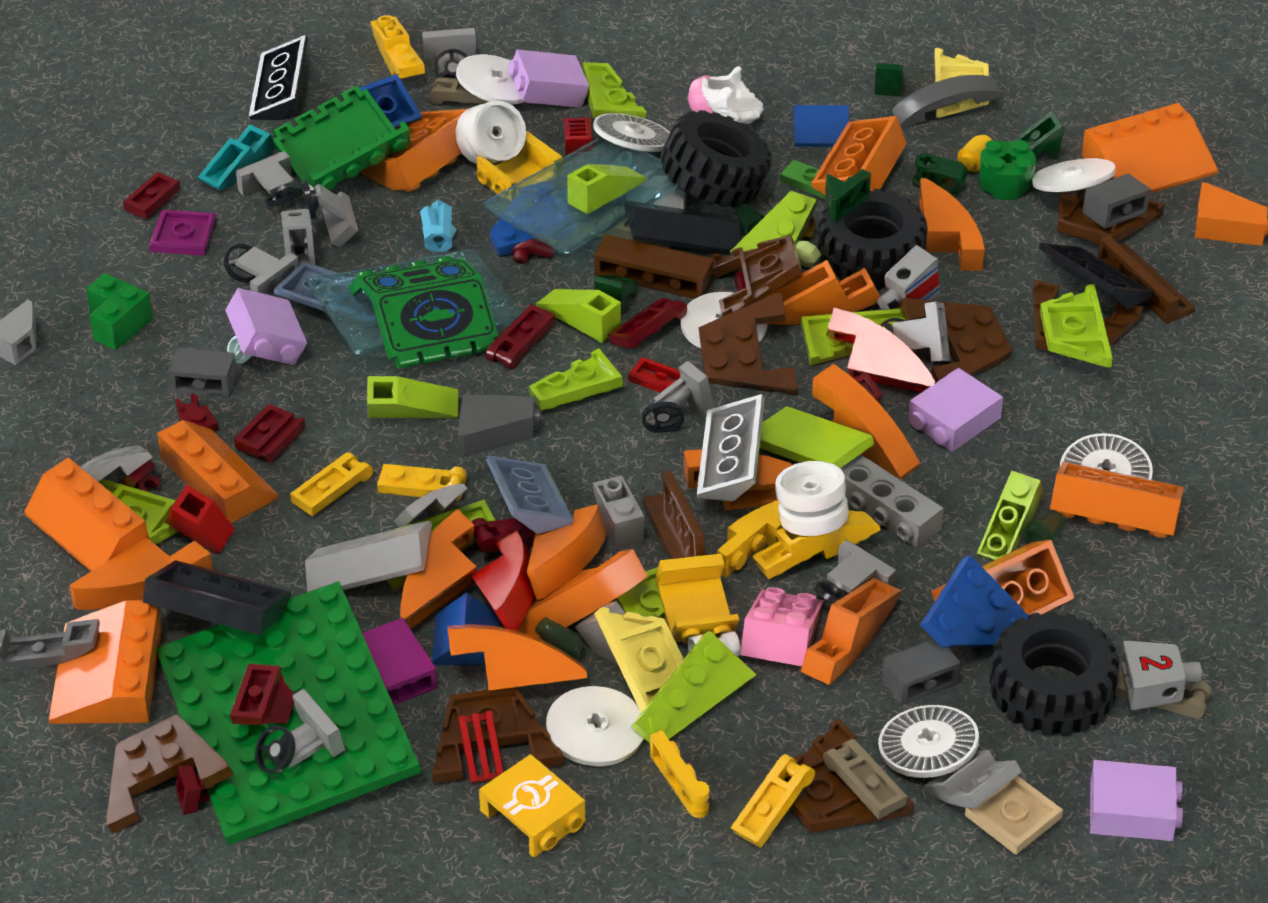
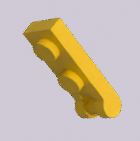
(417, 480)
(330, 483)
(679, 775)
(772, 800)

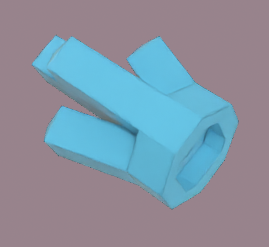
(437, 226)

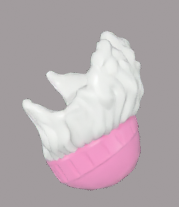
(725, 96)

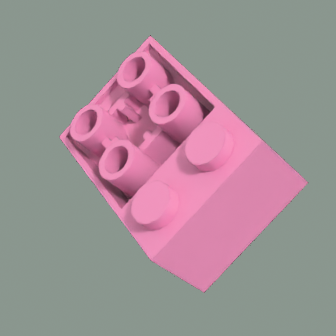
(781, 626)

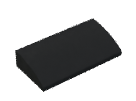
(215, 596)

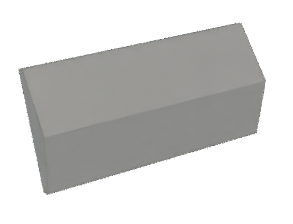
(730, 449)
(370, 558)

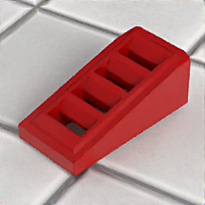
(576, 133)

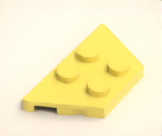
(949, 67)
(642, 650)

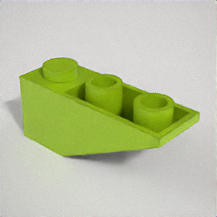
(599, 184)
(585, 310)
(409, 398)
(1011, 516)

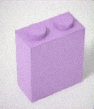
(548, 78)
(266, 326)
(955, 409)
(1134, 800)

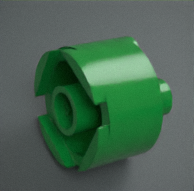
(1006, 169)

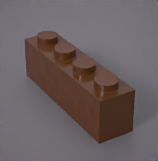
(654, 266)

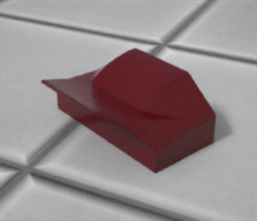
(262, 697)

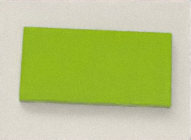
(812, 438)

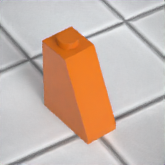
(1229, 217)

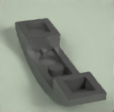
(943, 93)
(48, 648)

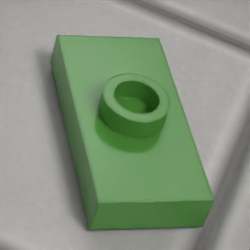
(800, 176)

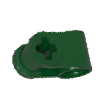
(941, 171)

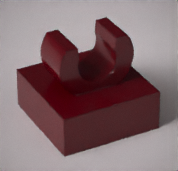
(142, 476)
(190, 790)

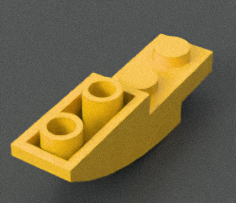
(396, 48)
(750, 536)
(794, 548)

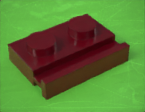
(269, 433)

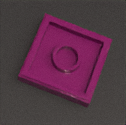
(183, 232)

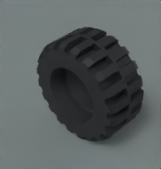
(715, 158)
(886, 219)
(1048, 702)

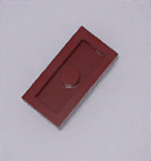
(151, 195)

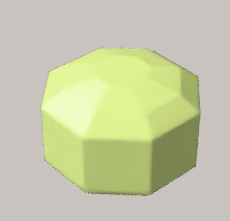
(808, 254)

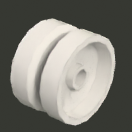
(491, 131)
(812, 498)

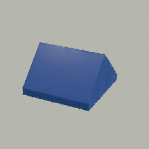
(394, 100)
(818, 124)
(460, 612)

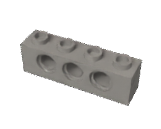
(891, 502)

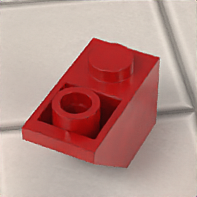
(200, 520)

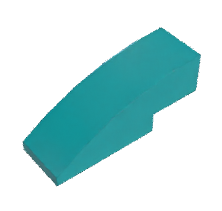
(236, 154)

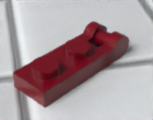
(647, 322)
(520, 336)
(491, 532)

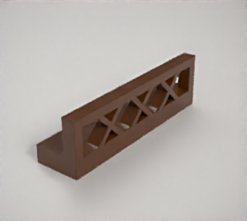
(1165, 297)
(674, 521)

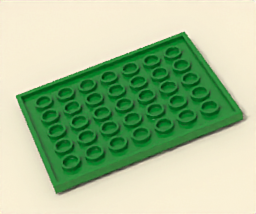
(326, 656)

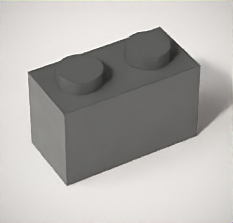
(1116, 200)
(202, 372)
(920, 671)

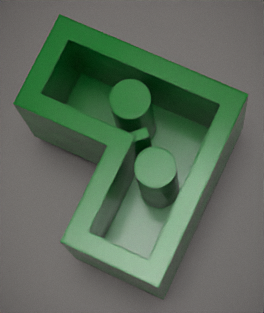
(117, 310)

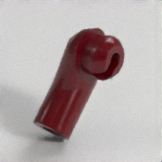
(529, 247)

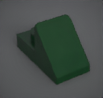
(888, 79)
(1044, 134)
(846, 195)
(616, 287)

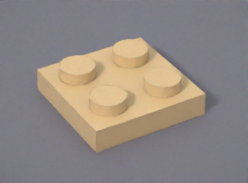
(1015, 815)

